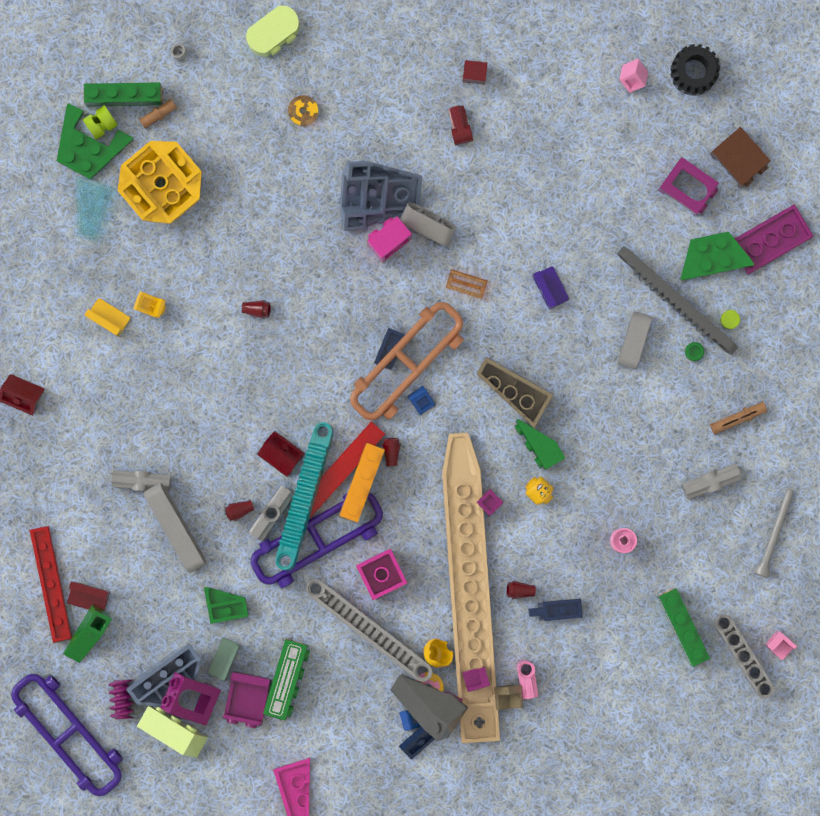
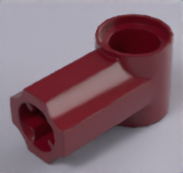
(460, 129)

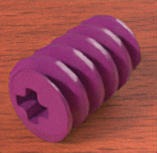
(121, 699)

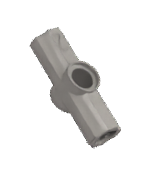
(139, 480)
(711, 481)
(264, 524)

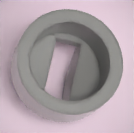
(179, 47)

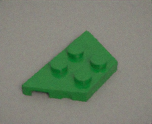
(714, 255)

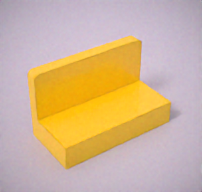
(108, 317)

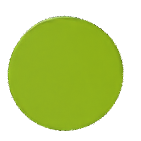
(730, 319)

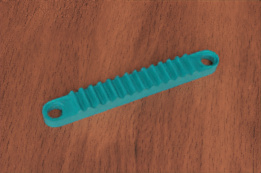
(304, 496)

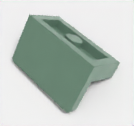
(224, 659)

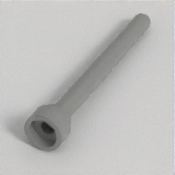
(763, 568)

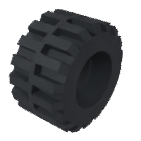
(689, 84)

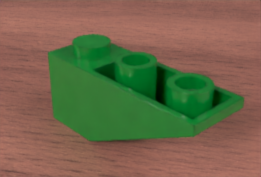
(544, 448)
(88, 633)

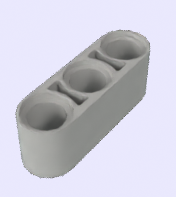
(428, 223)
(634, 340)

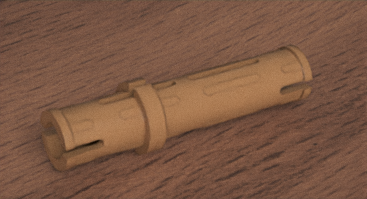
(756, 410)

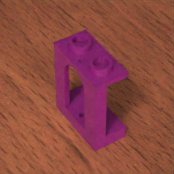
(682, 198)
(205, 703)

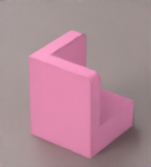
(634, 75)
(780, 645)

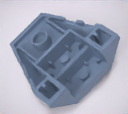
(375, 193)

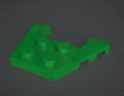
(83, 152)

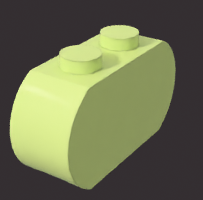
(273, 31)

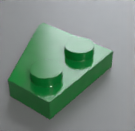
(224, 605)

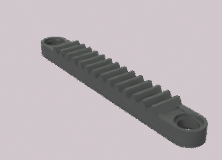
(677, 300)

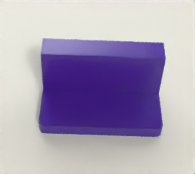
(550, 287)

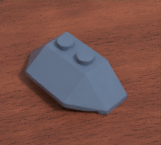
(154, 683)

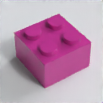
(389, 238)
(381, 574)

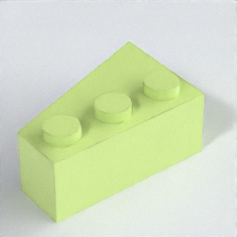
(172, 731)

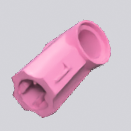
(528, 680)

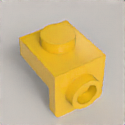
(149, 305)

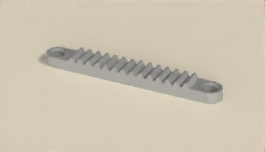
(369, 630)

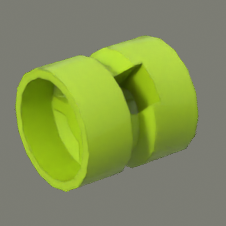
(93, 122)

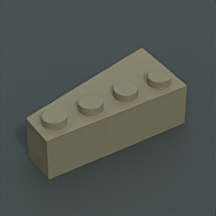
(520, 393)

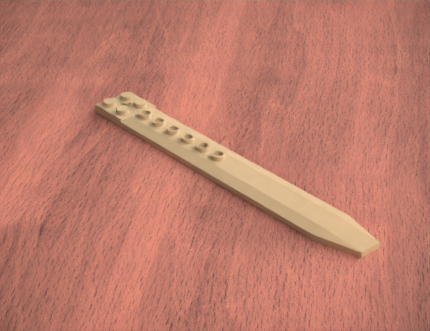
(469, 586)

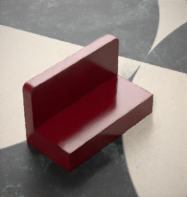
(20, 394)
(280, 453)
(85, 595)

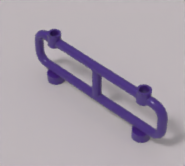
(284, 577)
(111, 758)

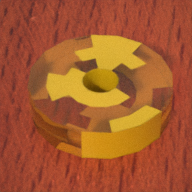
(303, 102)

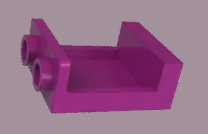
(246, 699)

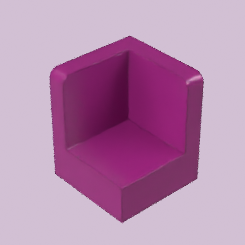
(489, 502)
(476, 679)

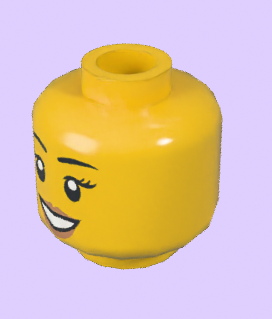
(539, 490)

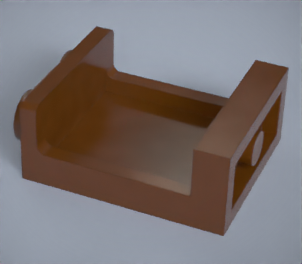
(741, 157)

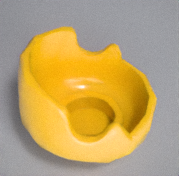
(437, 653)

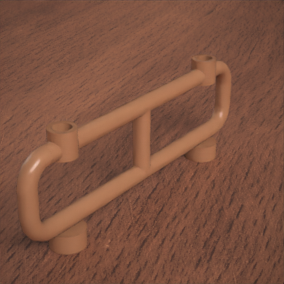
(452, 339)

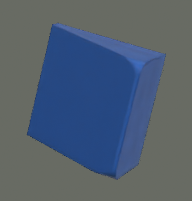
(421, 400)
(408, 721)

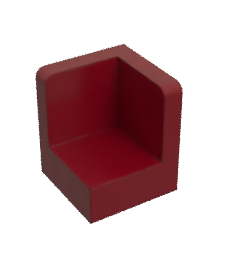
(475, 72)

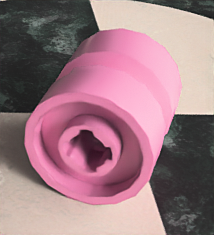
(623, 540)

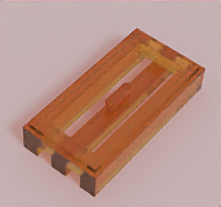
(464, 291)

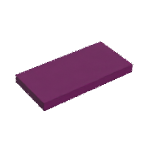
(774, 237)

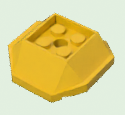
(156, 162)

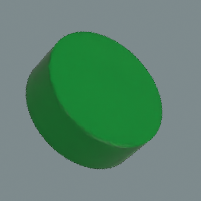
(694, 351)

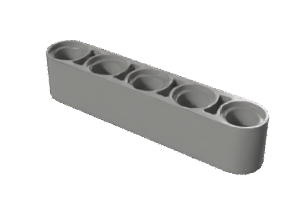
(175, 527)
(750, 663)

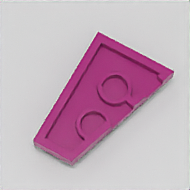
(294, 786)

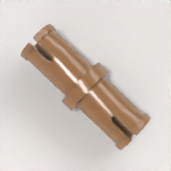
(158, 113)

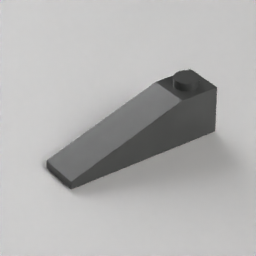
(431, 708)

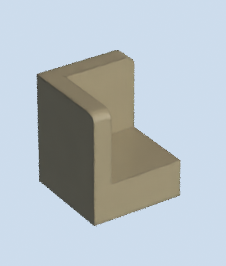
(508, 697)

